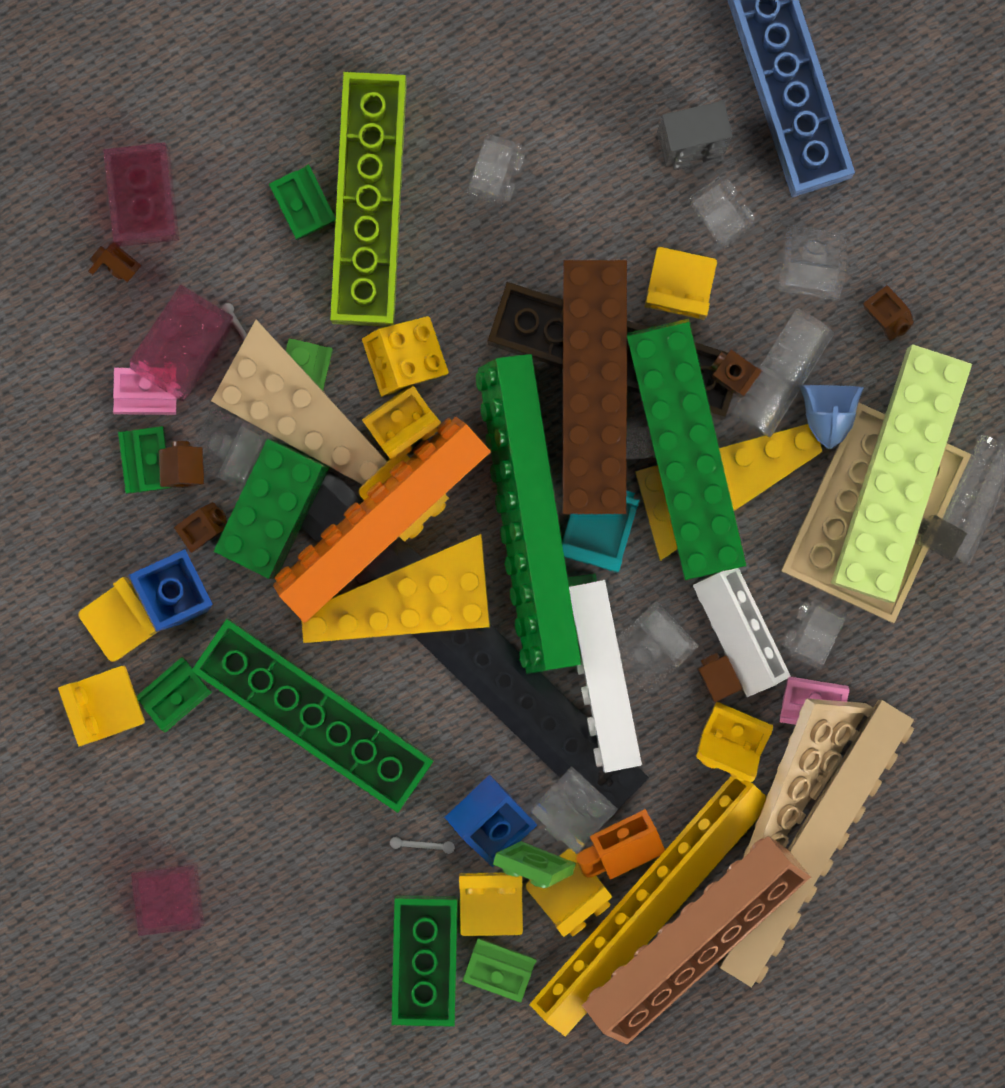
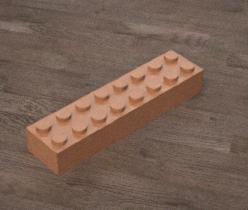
(695, 940)

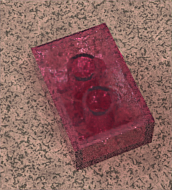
(141, 194)
(181, 343)

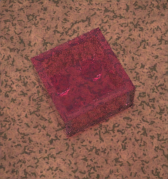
(167, 899)

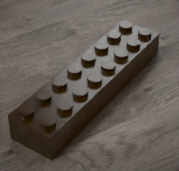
(534, 325)

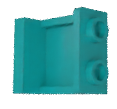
(600, 537)

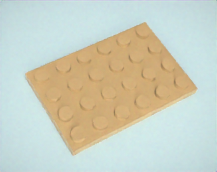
(830, 513)

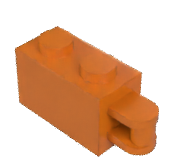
(621, 847)

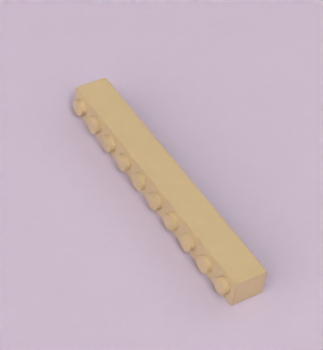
(824, 832)

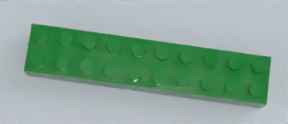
(528, 514)

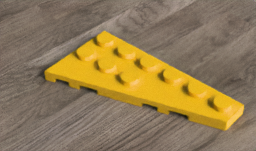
(749, 471)
(424, 597)

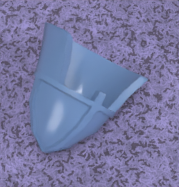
(830, 411)

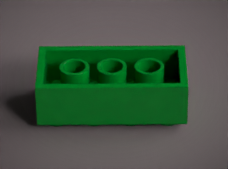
(271, 509)
(424, 960)

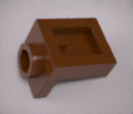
(118, 262)
(889, 312)
(201, 526)

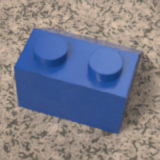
(171, 591)
(490, 820)

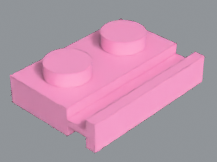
(139, 396)
(799, 689)

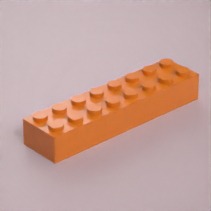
(379, 518)

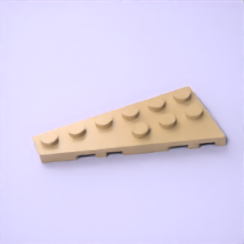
(284, 401)

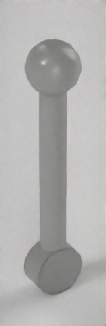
(229, 308)
(448, 847)

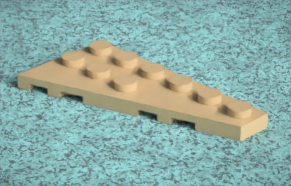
(807, 764)

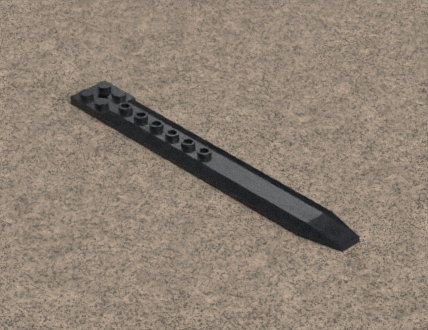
(491, 668)

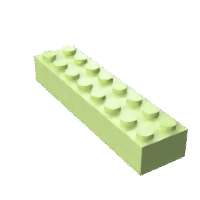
(901, 473)

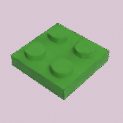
(534, 863)

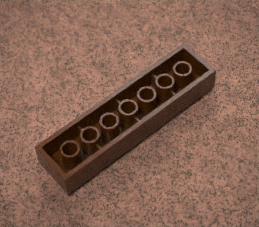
(594, 386)

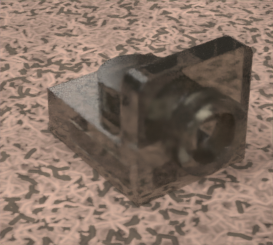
(940, 536)

